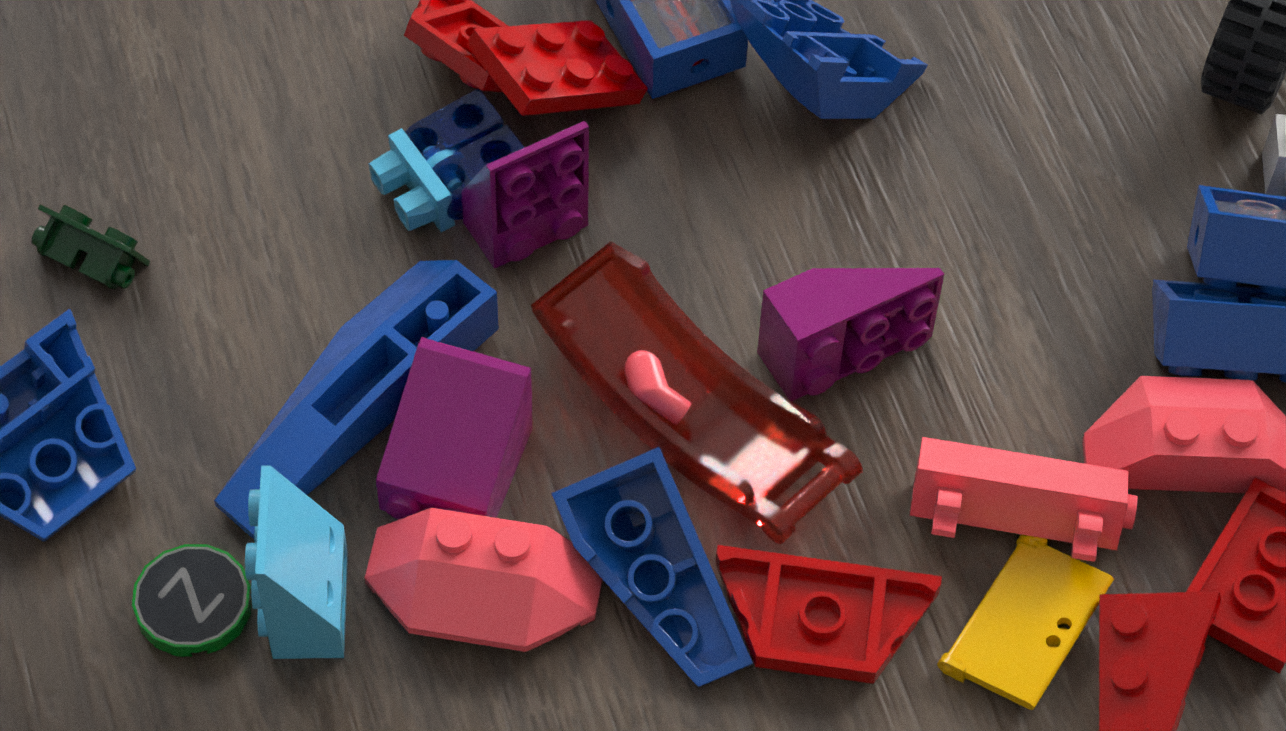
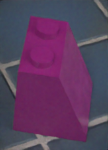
(456, 433)

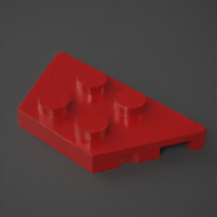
(443, 31)
(822, 612)

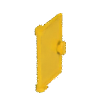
(1014, 632)

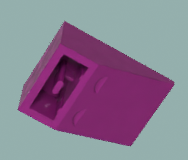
(530, 197)
(843, 322)

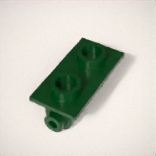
(108, 254)

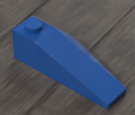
(649, 554)

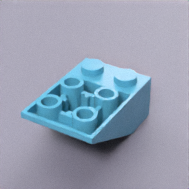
(296, 571)

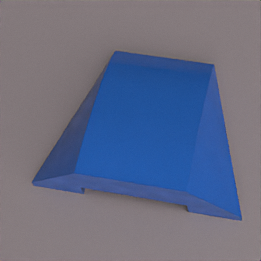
(821, 62)
(56, 433)

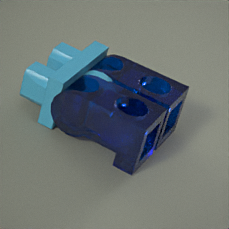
(440, 159)

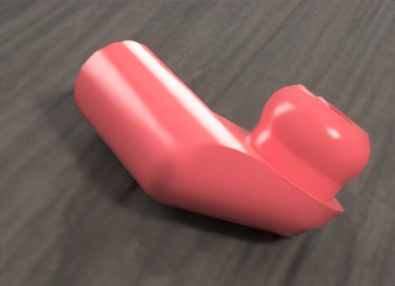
(650, 386)

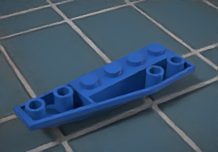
(362, 377)

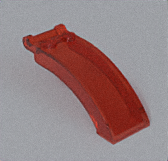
(737, 434)

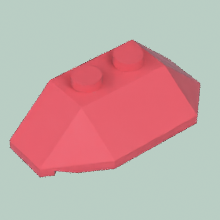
(1191, 436)
(481, 579)

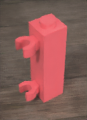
(1022, 495)

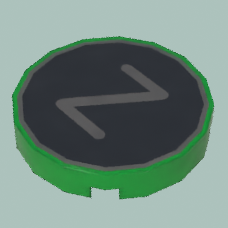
(192, 600)

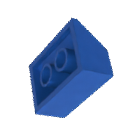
(1219, 329)

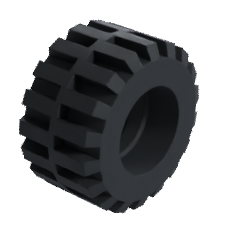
(1248, 54)

